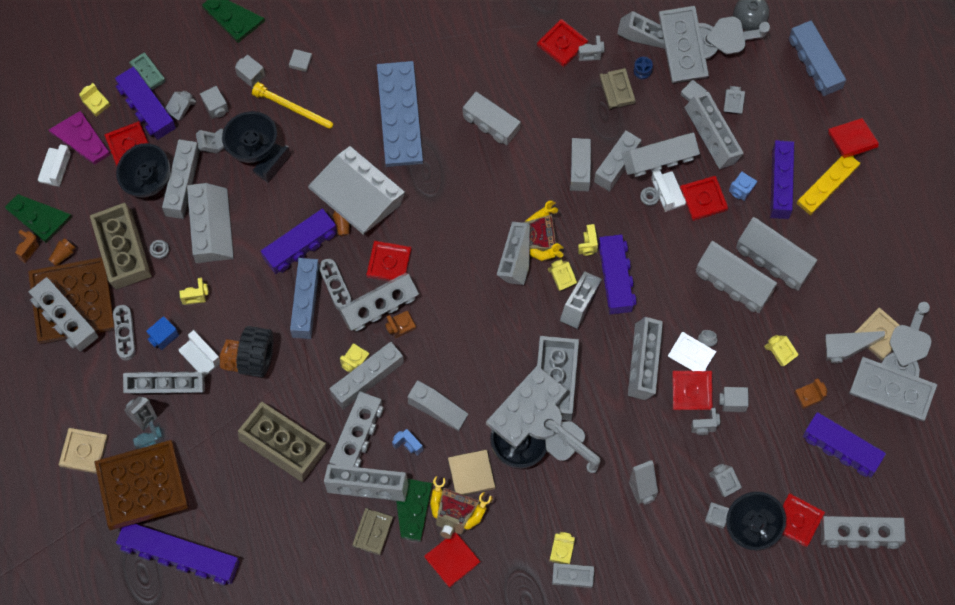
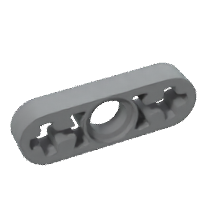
(334, 292)
(129, 325)

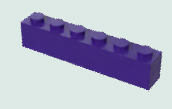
(178, 552)

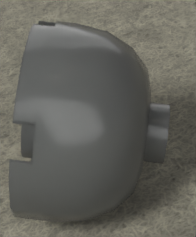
(751, 13)

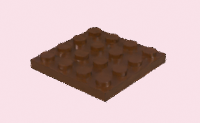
(85, 288)
(140, 485)

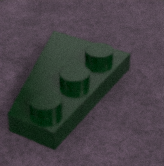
(233, 18)
(38, 217)
(414, 510)

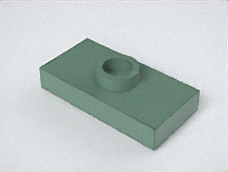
(147, 71)

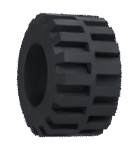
(254, 351)

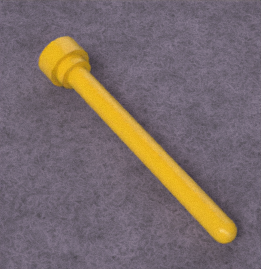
(259, 90)

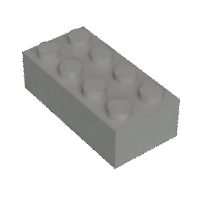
(559, 360)

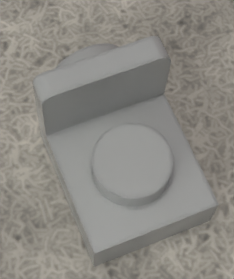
(591, 52)
(734, 100)
(725, 479)

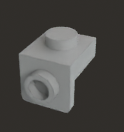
(179, 104)
(210, 141)
(705, 426)

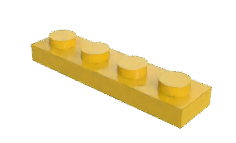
(828, 184)

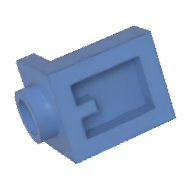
(742, 186)
(411, 442)

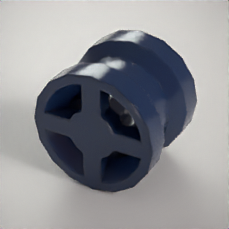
(646, 65)

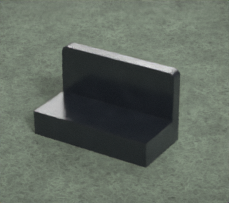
(272, 163)

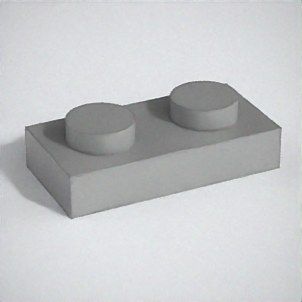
(573, 575)

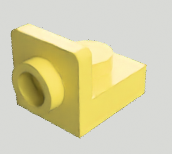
(94, 99)
(590, 242)
(562, 274)
(193, 295)
(782, 349)
(353, 358)
(562, 548)

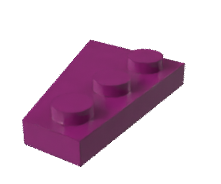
(81, 137)

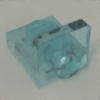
(146, 439)

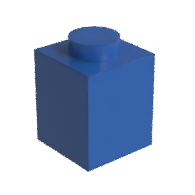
(162, 333)

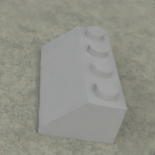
(210, 223)
(776, 254)
(735, 277)

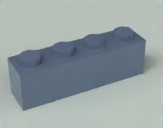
(817, 58)
(304, 298)

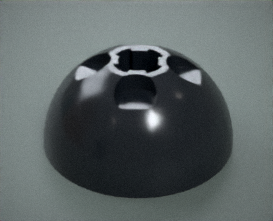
(250, 136)
(143, 170)
(525, 456)
(753, 511)

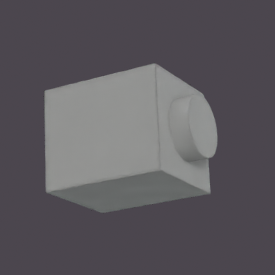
(249, 70)
(214, 102)
(734, 399)

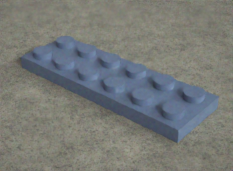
(399, 114)

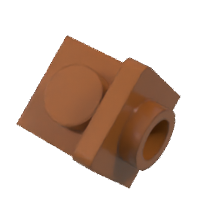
(28, 247)
(400, 324)
(229, 355)
(811, 394)

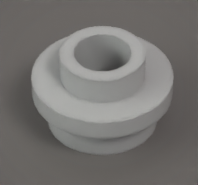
(649, 191)
(159, 244)
(708, 338)

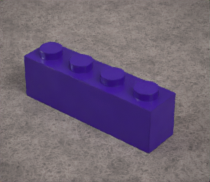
(145, 103)
(782, 179)
(299, 241)
(616, 275)
(843, 445)

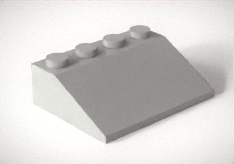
(357, 190)

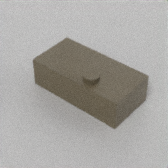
(120, 246)
(281, 441)

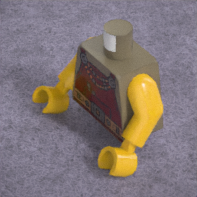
(541, 235)
(455, 511)

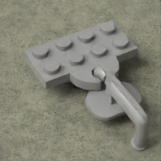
(687, 41)
(891, 382)
(533, 406)

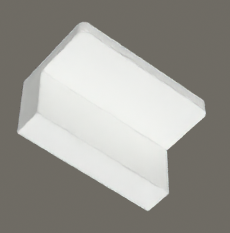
(54, 166)
(668, 190)
(199, 354)

